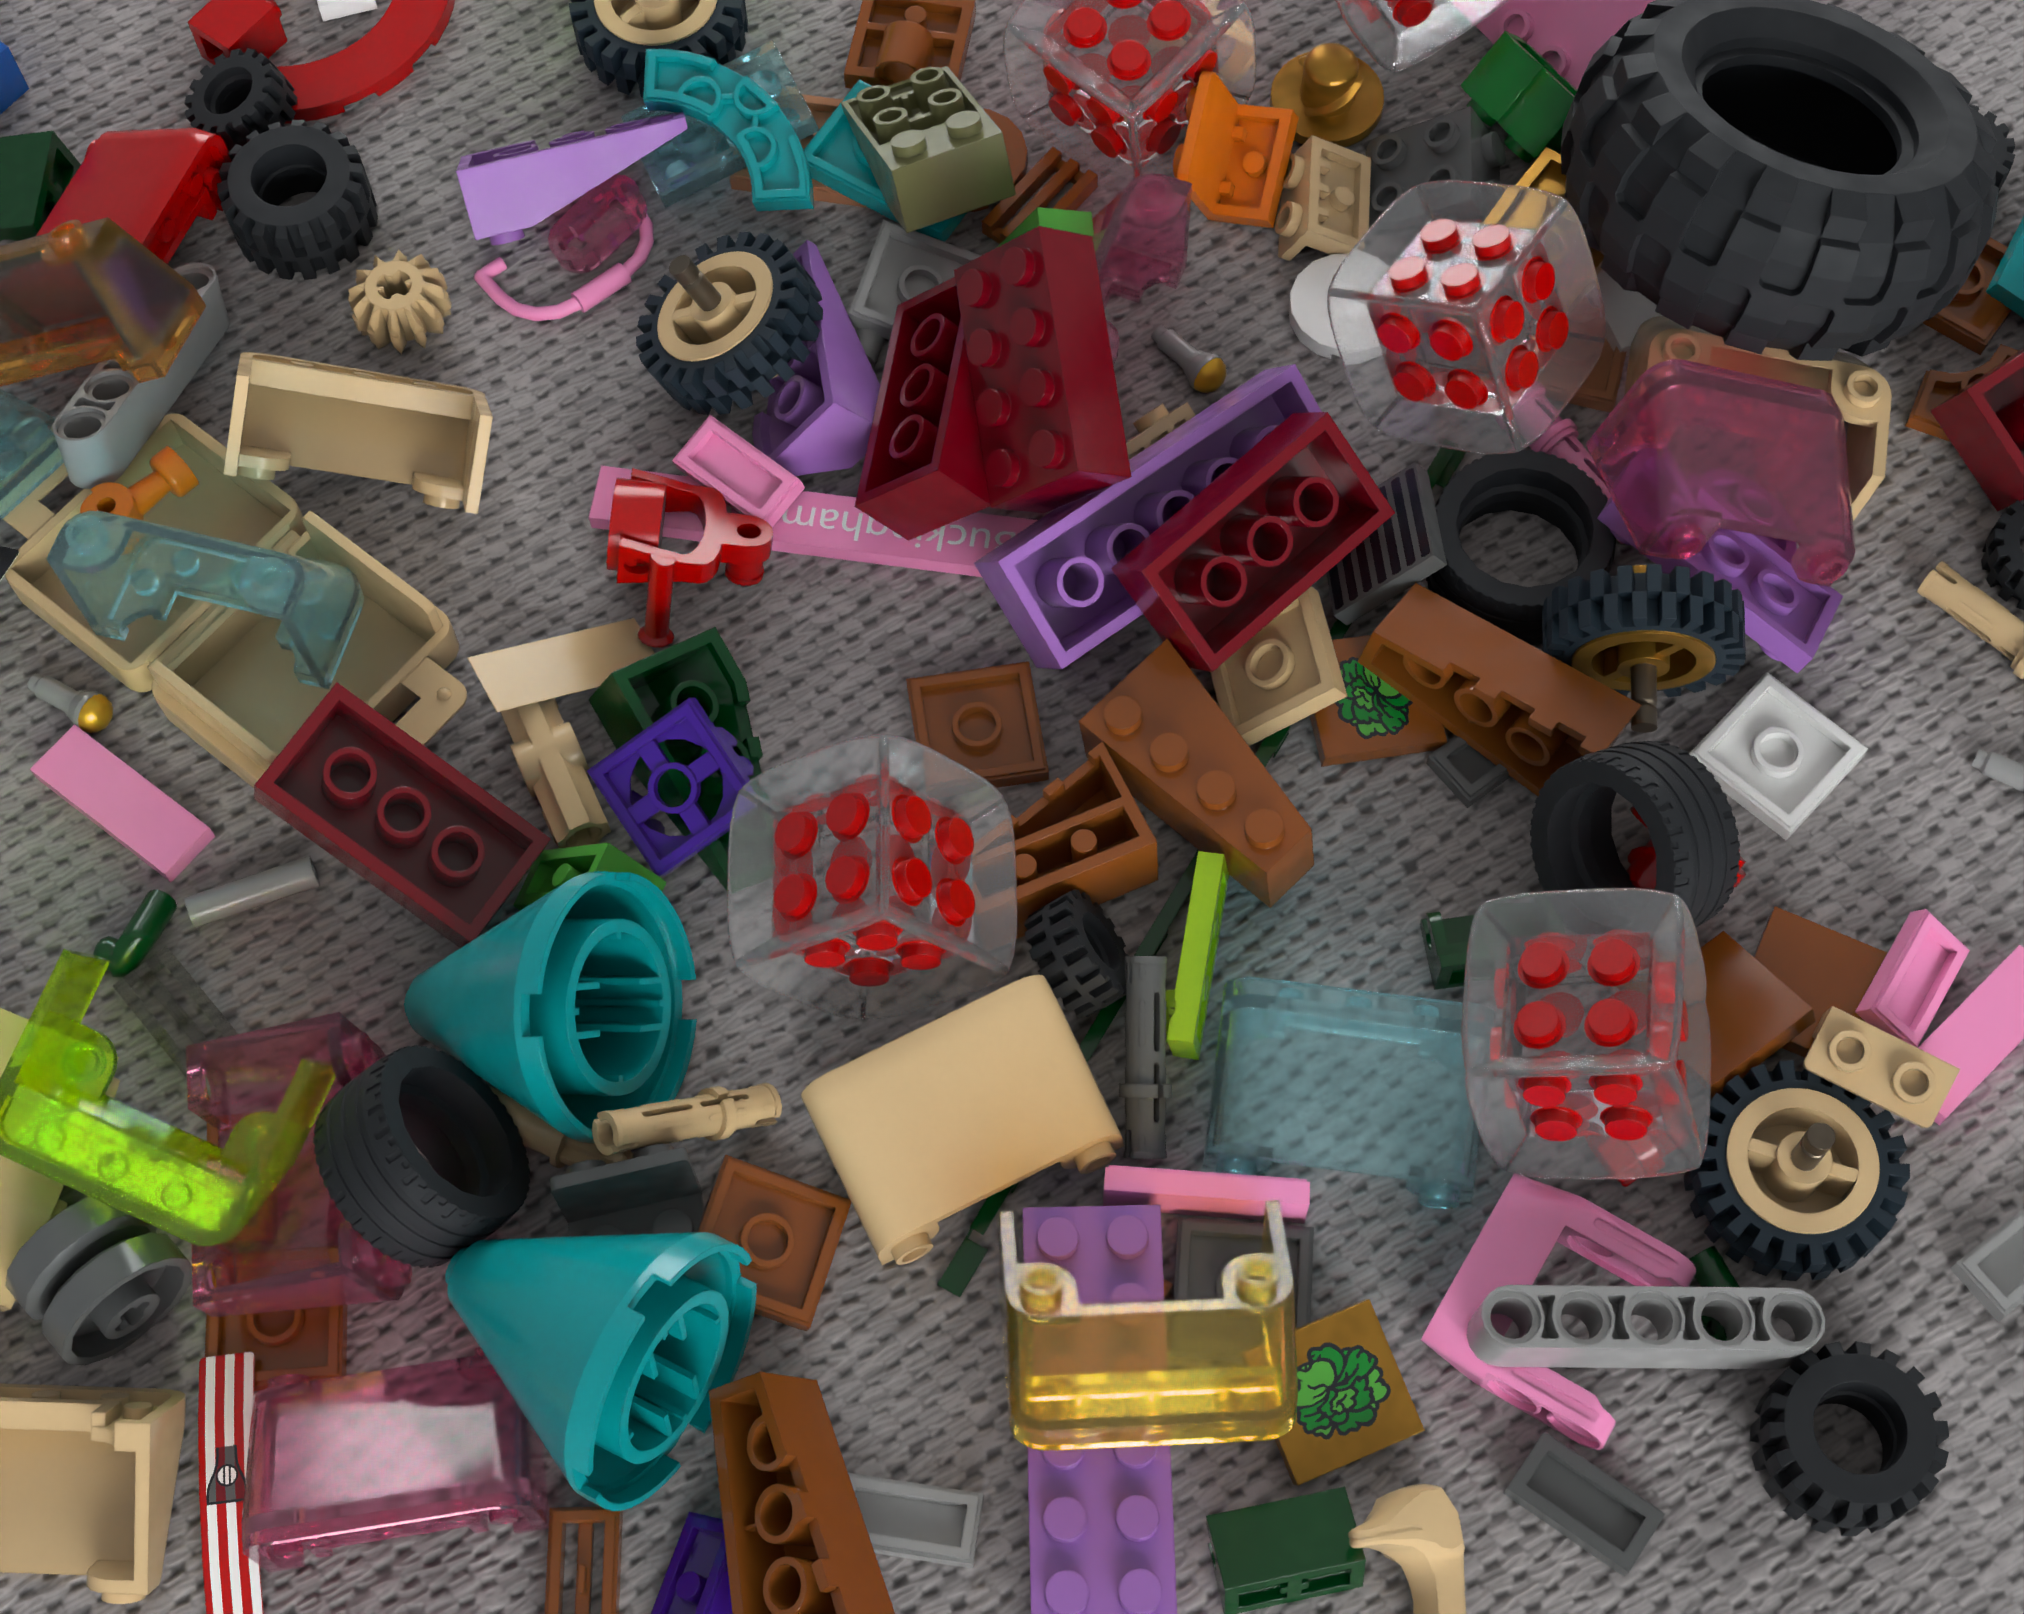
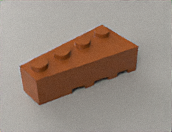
(1494, 688)
(1200, 774)
(789, 1503)

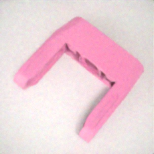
(1512, 1252)

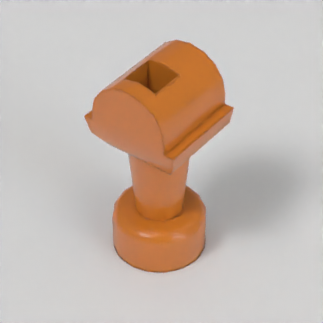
(168, 475)

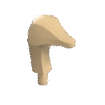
(1425, 1537)

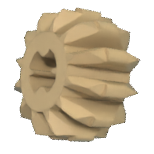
(399, 301)

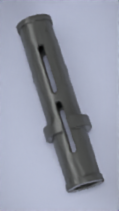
(1145, 1067)

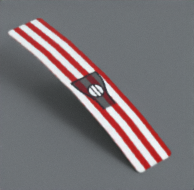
(224, 1424)

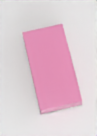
(739, 471)
(1913, 978)

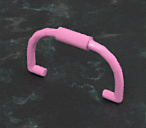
(584, 297)

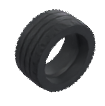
(1525, 484)
(1676, 800)
(385, 1183)

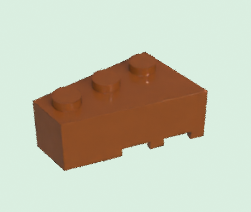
(1082, 838)

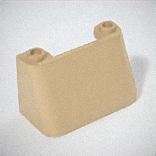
(960, 1114)
(89, 1483)

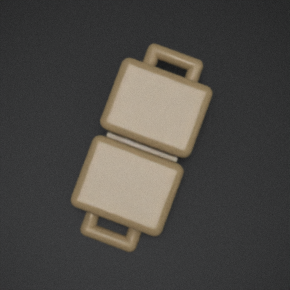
(222, 666)

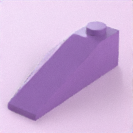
(524, 185)
(829, 404)

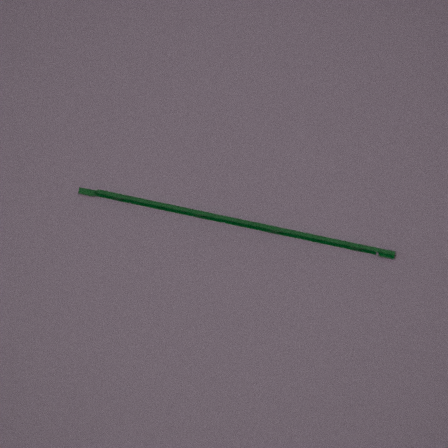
(970, 1253)

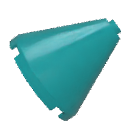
(569, 1001)
(609, 1344)

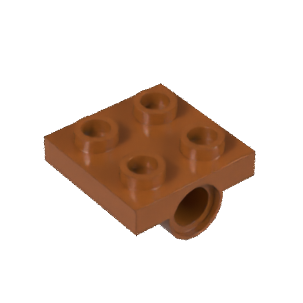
(908, 35)

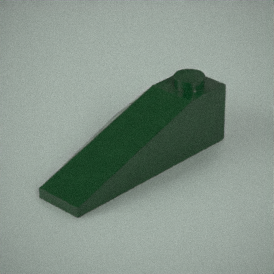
(656, 685)

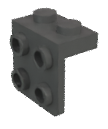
(1434, 150)

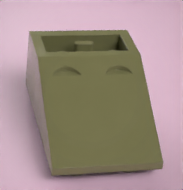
(930, 147)

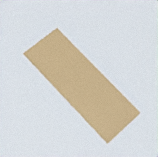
(558, 664)

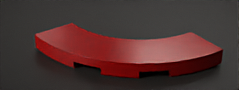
(371, 63)

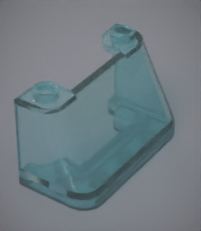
(137, 567)
(1342, 1087)

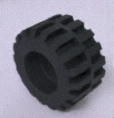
(302, 235)
(1892, 1406)

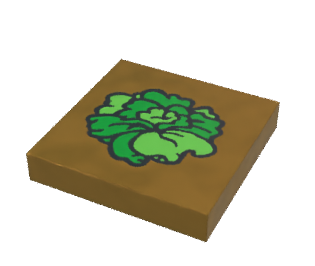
(1347, 1395)

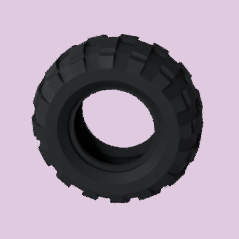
(1779, 174)

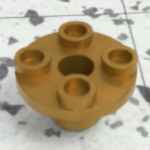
(1331, 95)

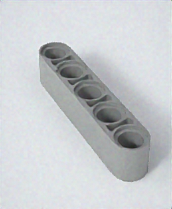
(115, 414)
(1673, 1312)

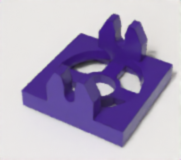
(634, 811)

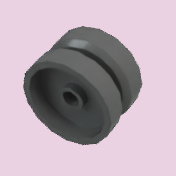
(97, 1280)

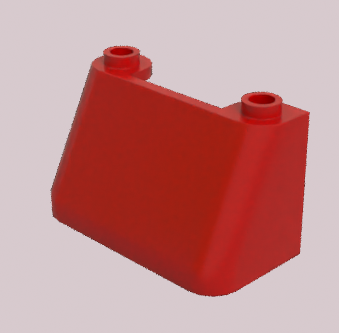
(146, 184)

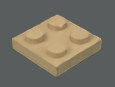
(1281, 672)

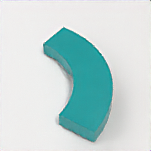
(741, 113)

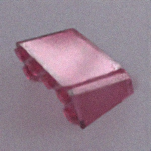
(283, 1250)

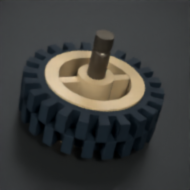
(618, 32)
(729, 323)
(1797, 1173)

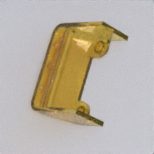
(1150, 1366)

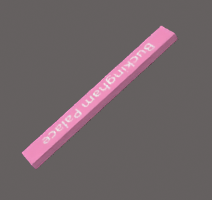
(836, 529)

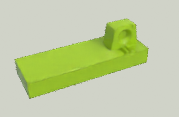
(1189, 1000)

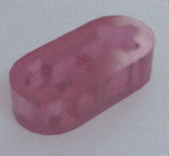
(597, 224)

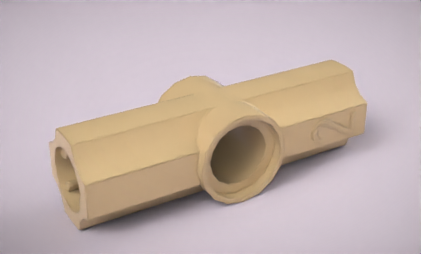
(556, 773)

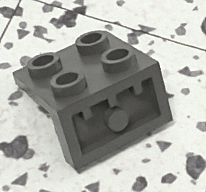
(633, 1196)

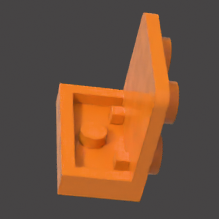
(1234, 155)

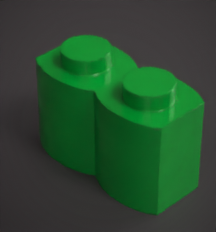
(1522, 95)

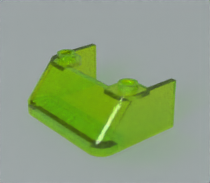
(77, 1135)

